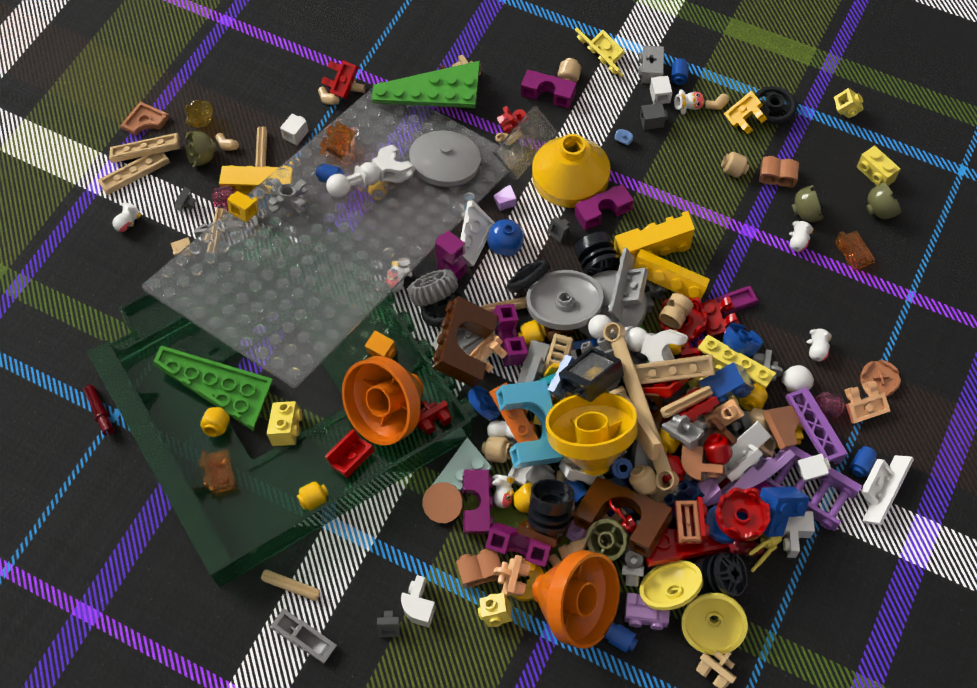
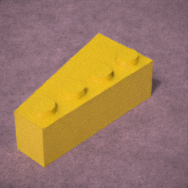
(658, 239)

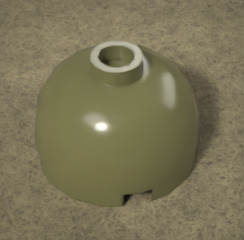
(200, 148)
(882, 202)
(807, 205)
(608, 538)

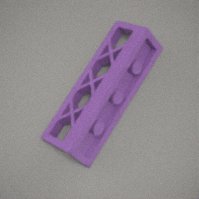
(819, 424)

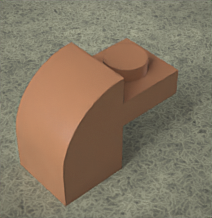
(694, 465)

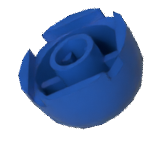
(505, 237)
(741, 340)

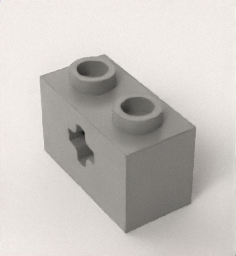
(652, 63)

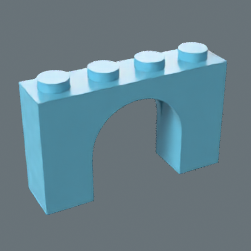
(537, 399)

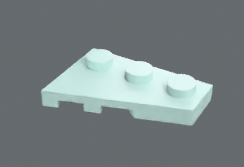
(465, 458)

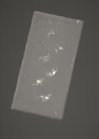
(524, 141)

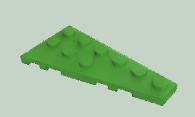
(443, 88)
(224, 386)

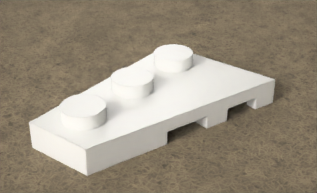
(474, 232)

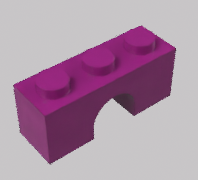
(537, 83)
(615, 199)
(449, 253)
(506, 331)
(478, 484)
(505, 539)

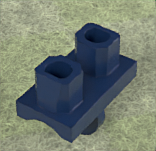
(688, 492)

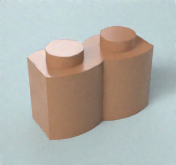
(779, 171)
(478, 568)

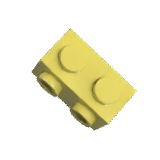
(878, 166)
(284, 423)

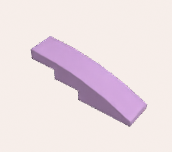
(761, 471)

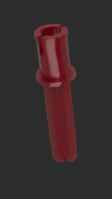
(102, 417)
(744, 547)

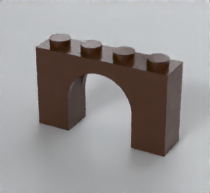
(449, 356)
(654, 515)

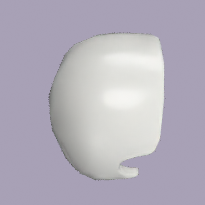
(797, 378)

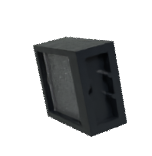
(591, 374)

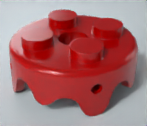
(696, 320)
(742, 501)

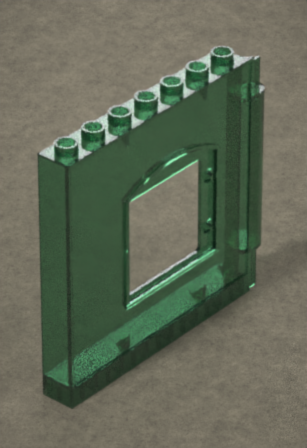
(262, 513)

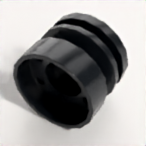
(597, 253)
(550, 506)
(722, 574)

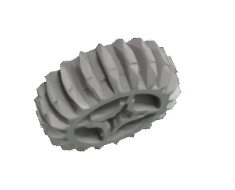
(432, 287)

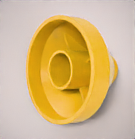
(570, 170)
(593, 431)

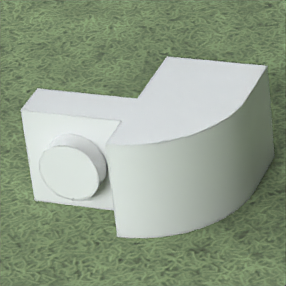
(797, 528)
(415, 607)

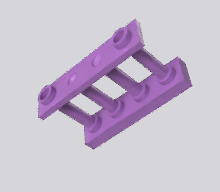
(845, 485)

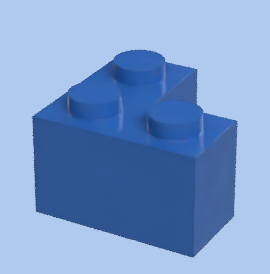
(728, 382)
(783, 503)

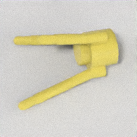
(766, 542)

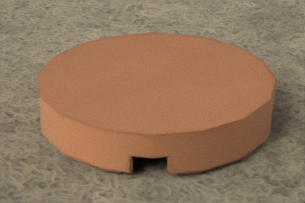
(884, 374)
(443, 502)

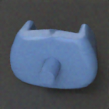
(623, 136)

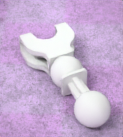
(381, 169)
(638, 340)

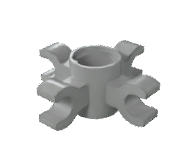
(287, 196)

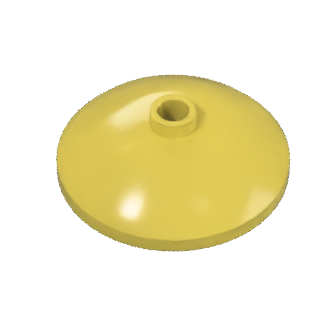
(671, 585)
(711, 635)

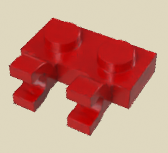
(344, 78)
(715, 323)

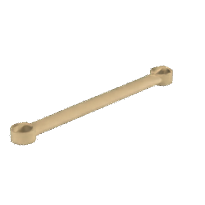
(639, 400)

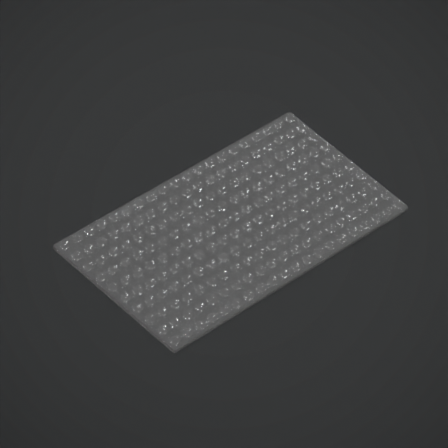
(302, 282)

